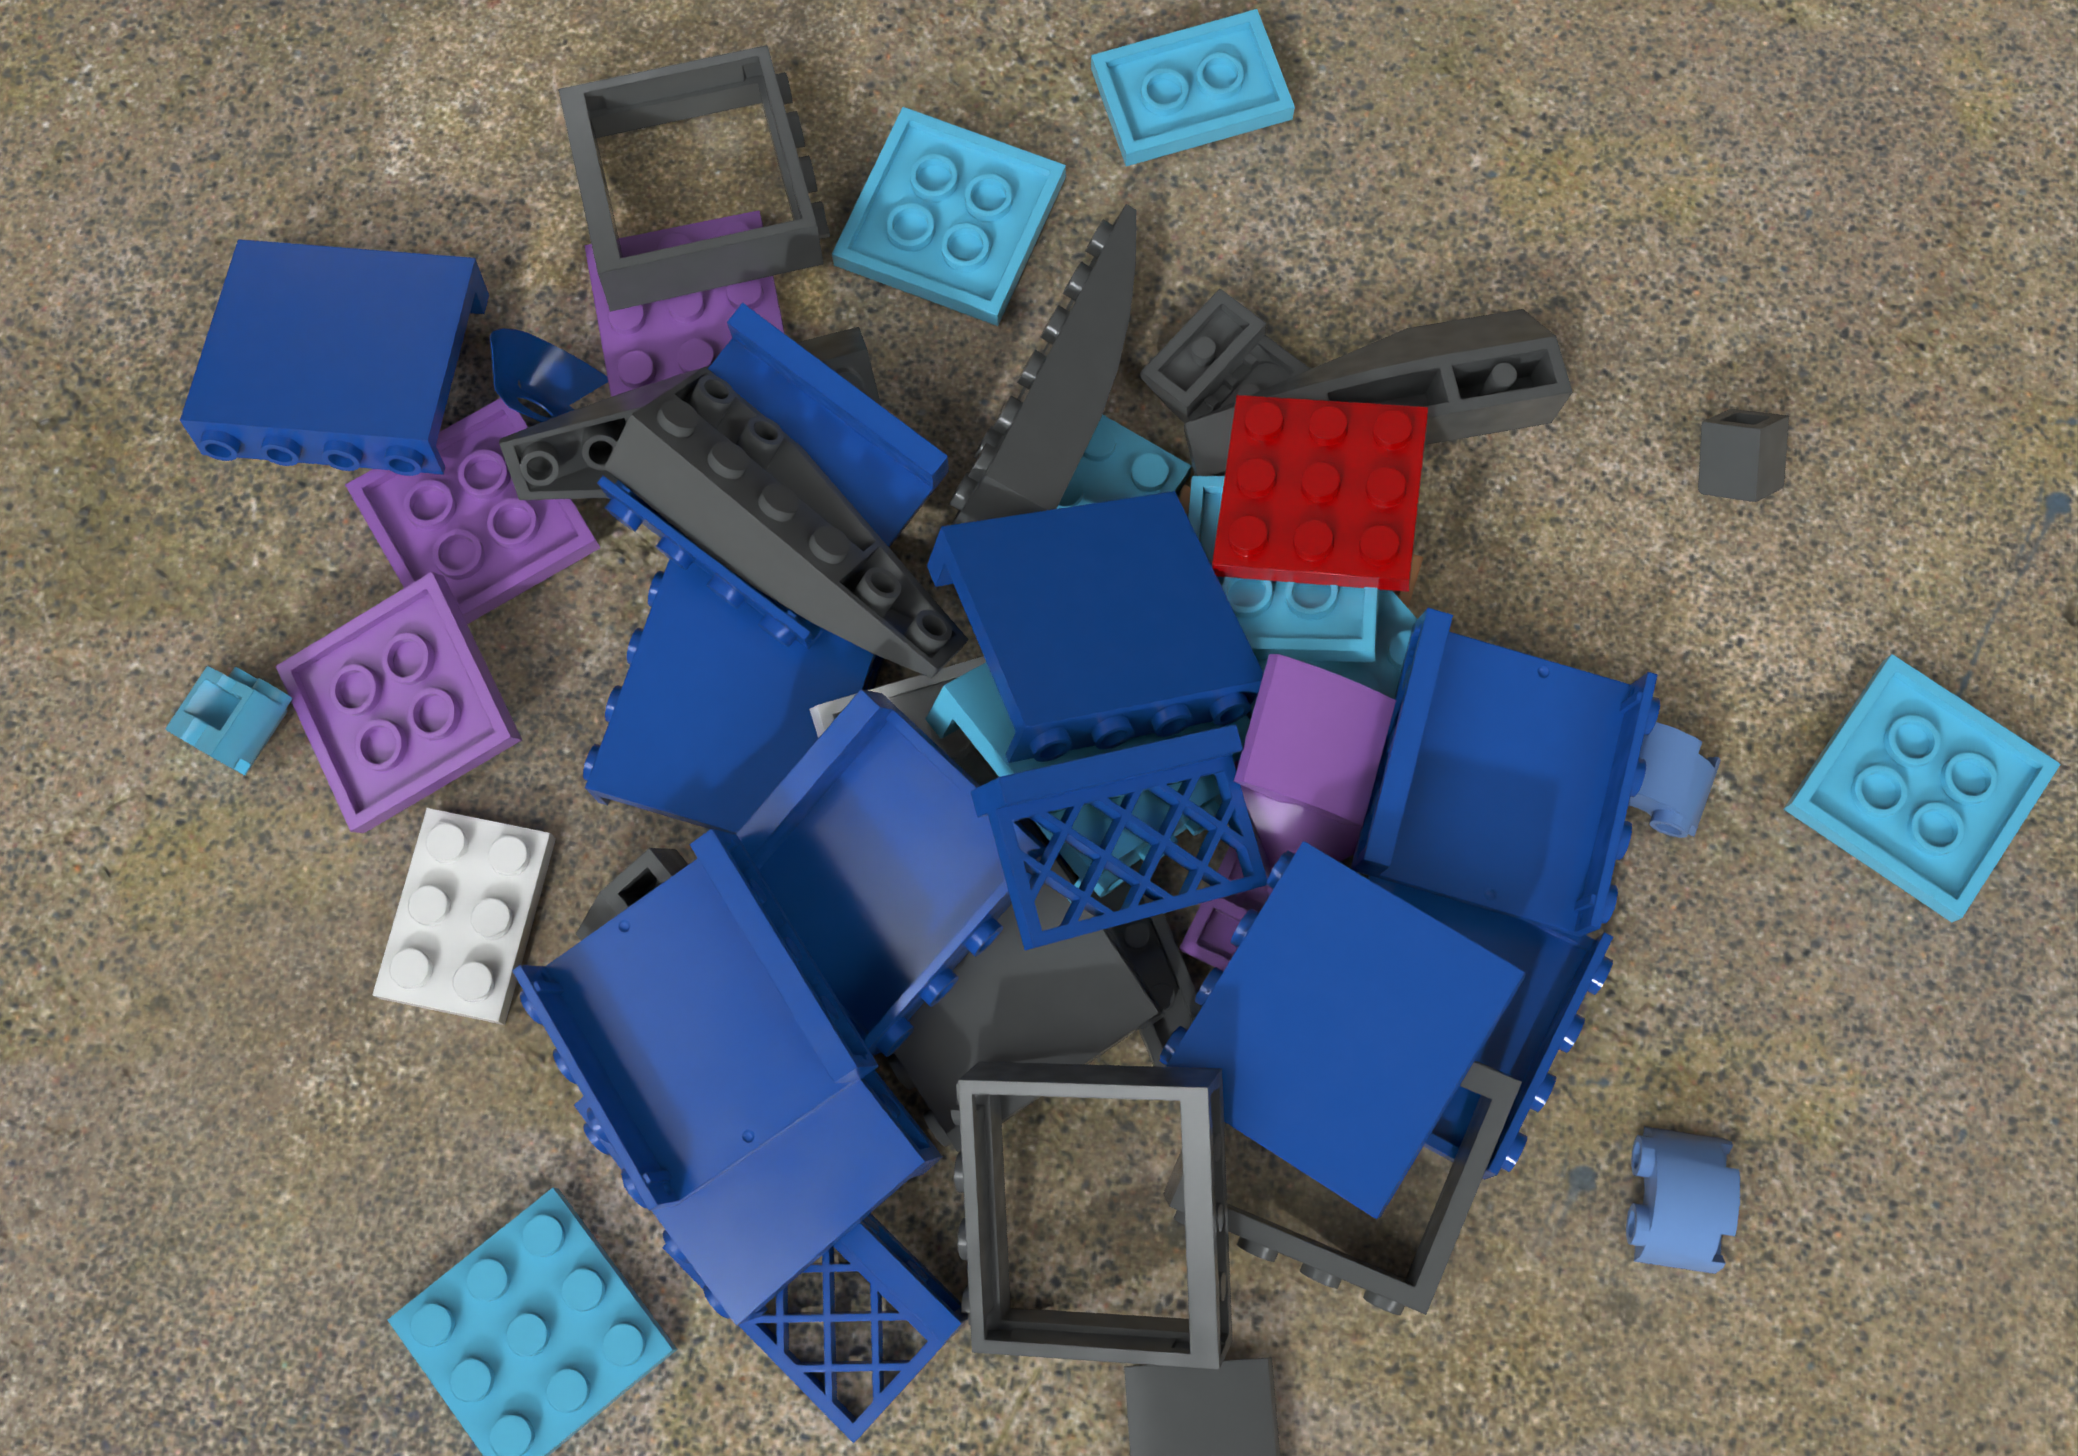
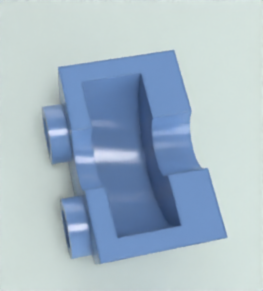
(1674, 781)
(1685, 1201)

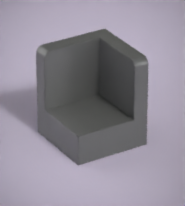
(1743, 454)

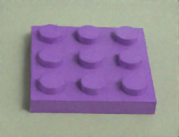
(678, 332)
(472, 518)
(398, 703)

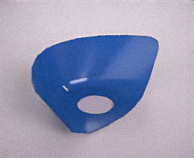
(544, 372)

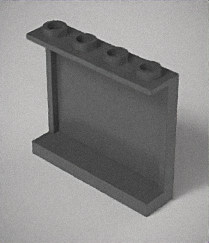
(1024, 1007)

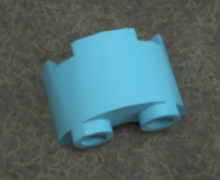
(230, 716)

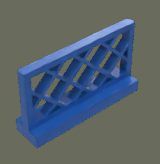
(1095, 782)
(891, 1274)

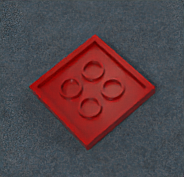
(1321, 492)

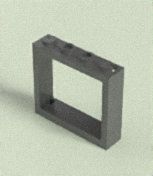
(671, 96)
(983, 1238)
(1382, 1287)

